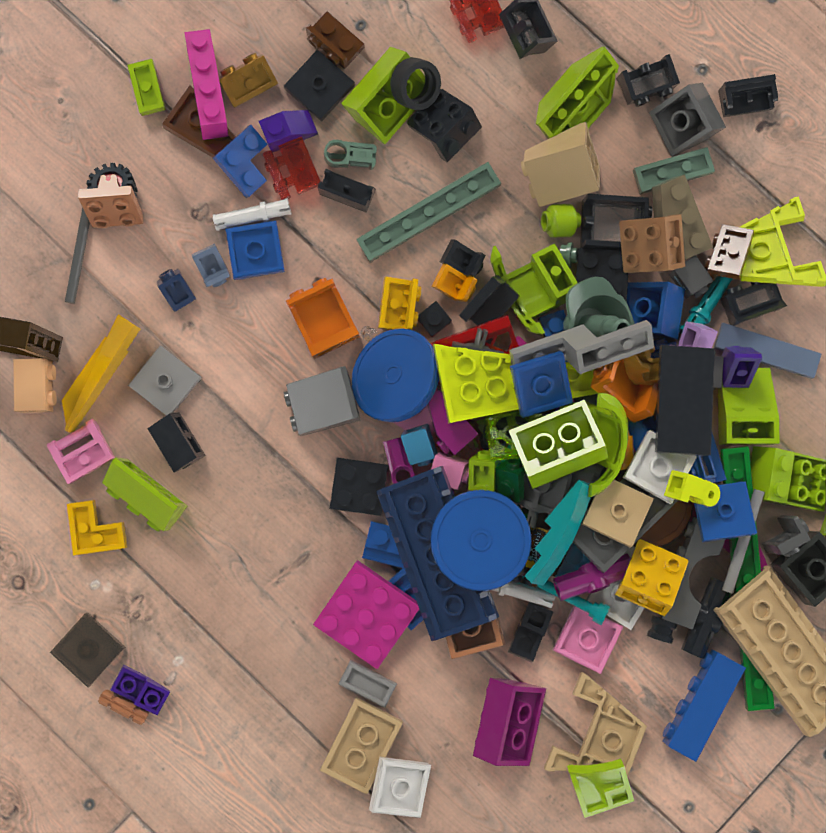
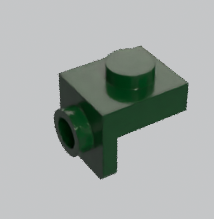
(510, 479)

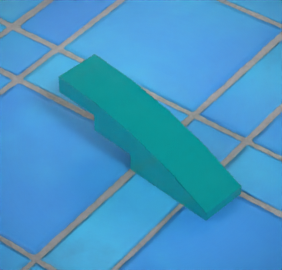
(564, 526)

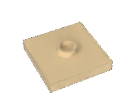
(618, 513)

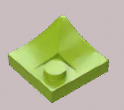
(601, 786)

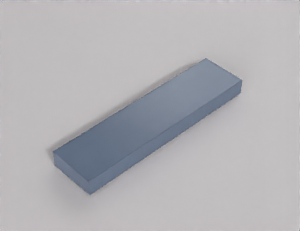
(773, 351)

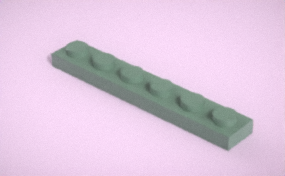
(428, 212)

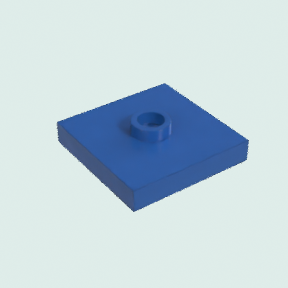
(255, 250)
(541, 384)
(729, 517)

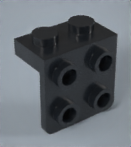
(446, 124)

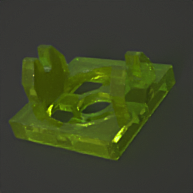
(496, 450)

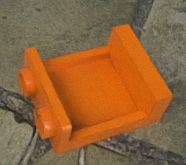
(322, 317)
(637, 400)

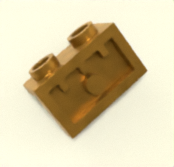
(247, 80)

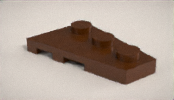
(185, 124)

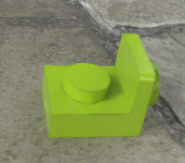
(482, 472)

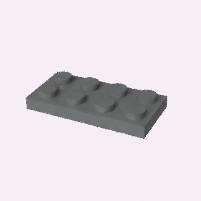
(605, 551)

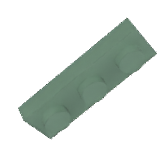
(691, 164)

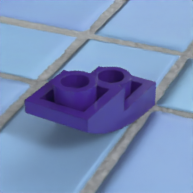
(140, 689)

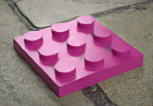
(367, 614)

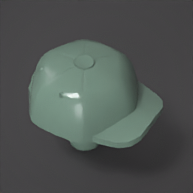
(596, 307)

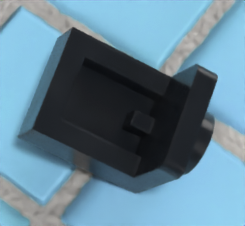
(463, 258)

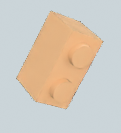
(34, 385)

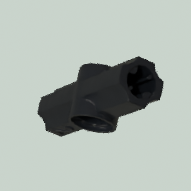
(707, 621)

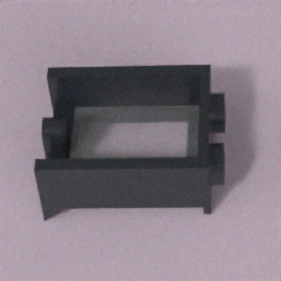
(602, 216)

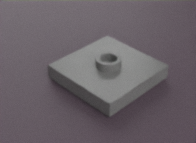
(165, 381)

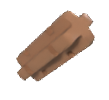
(123, 707)

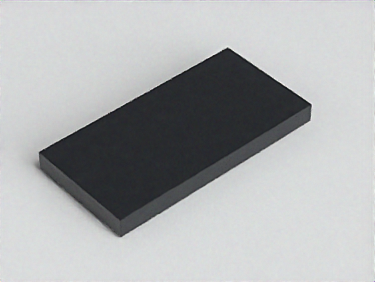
(685, 400)

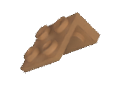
(652, 244)

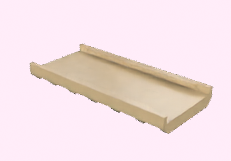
(781, 647)

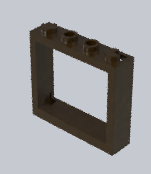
(28, 339)

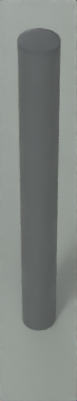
(77, 260)

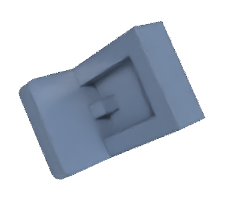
(211, 266)

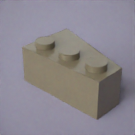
(675, 198)

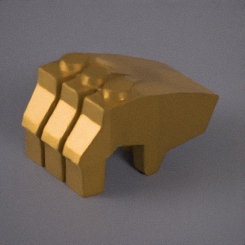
(642, 368)

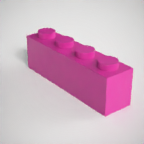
(206, 84)

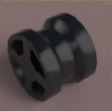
(662, 629)

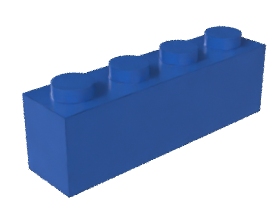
(703, 704)

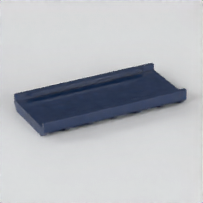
(410, 513)

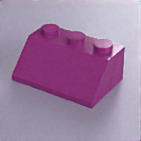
(509, 722)

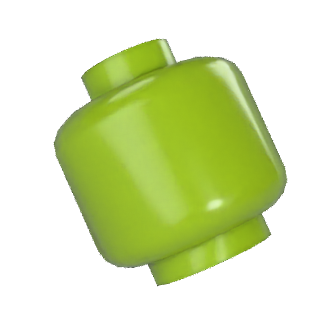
(560, 220)

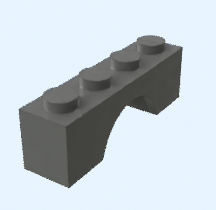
(686, 607)

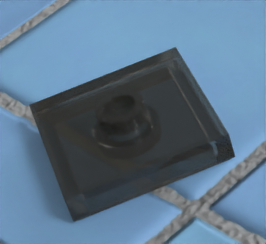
(87, 649)

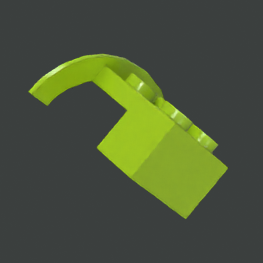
(539, 283)
(614, 431)

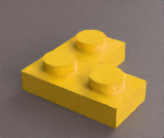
(87, 535)

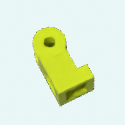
(688, 487)

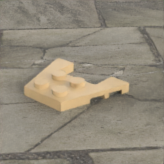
(610, 736)

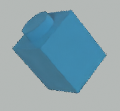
(419, 445)

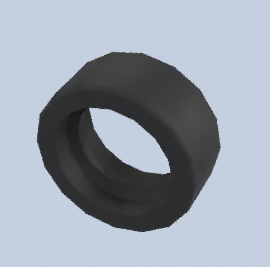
(431, 87)

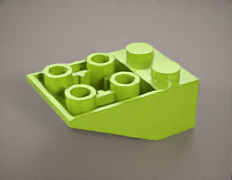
(749, 413)
(789, 478)

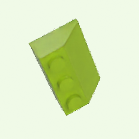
(372, 100)
(559, 444)
(143, 494)

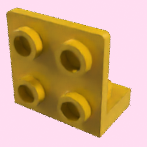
(652, 578)

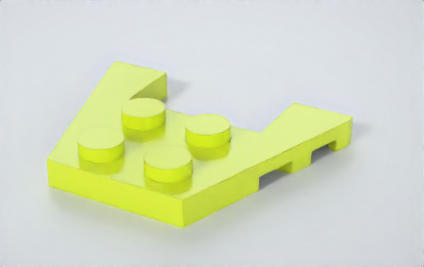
(768, 254)

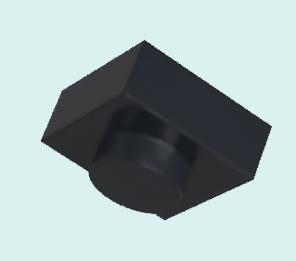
(434, 319)

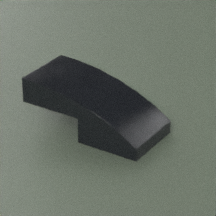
(530, 631)

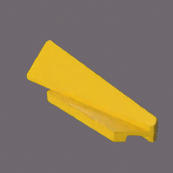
(97, 372)

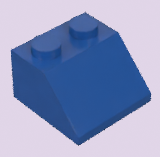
(659, 305)

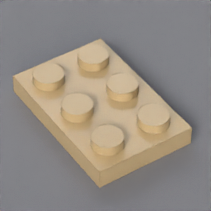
(359, 744)

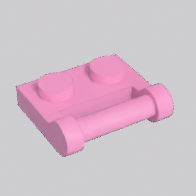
(84, 459)

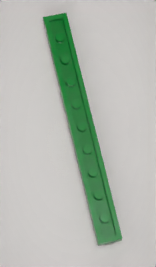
(738, 469)

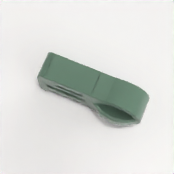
(356, 154)

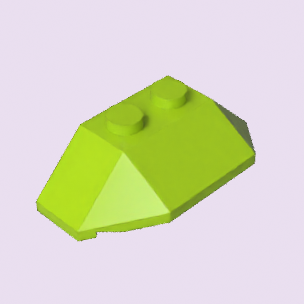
(578, 94)

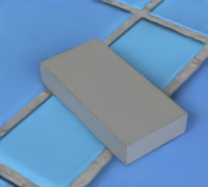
(367, 683)

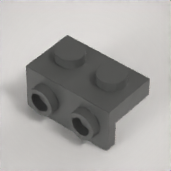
(788, 542)

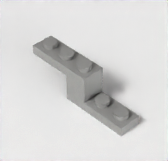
(586, 350)

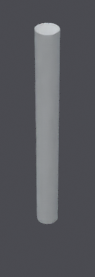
(741, 546)

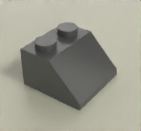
(687, 118)

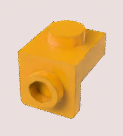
(454, 283)

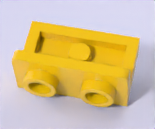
(398, 304)

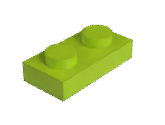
(146, 87)

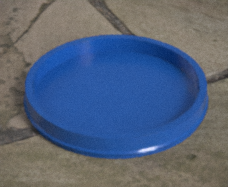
(395, 375)
(480, 540)

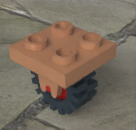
(111, 198)

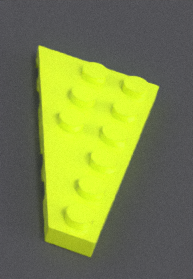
(482, 382)

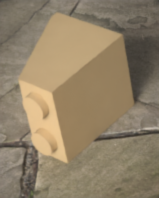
(562, 166)

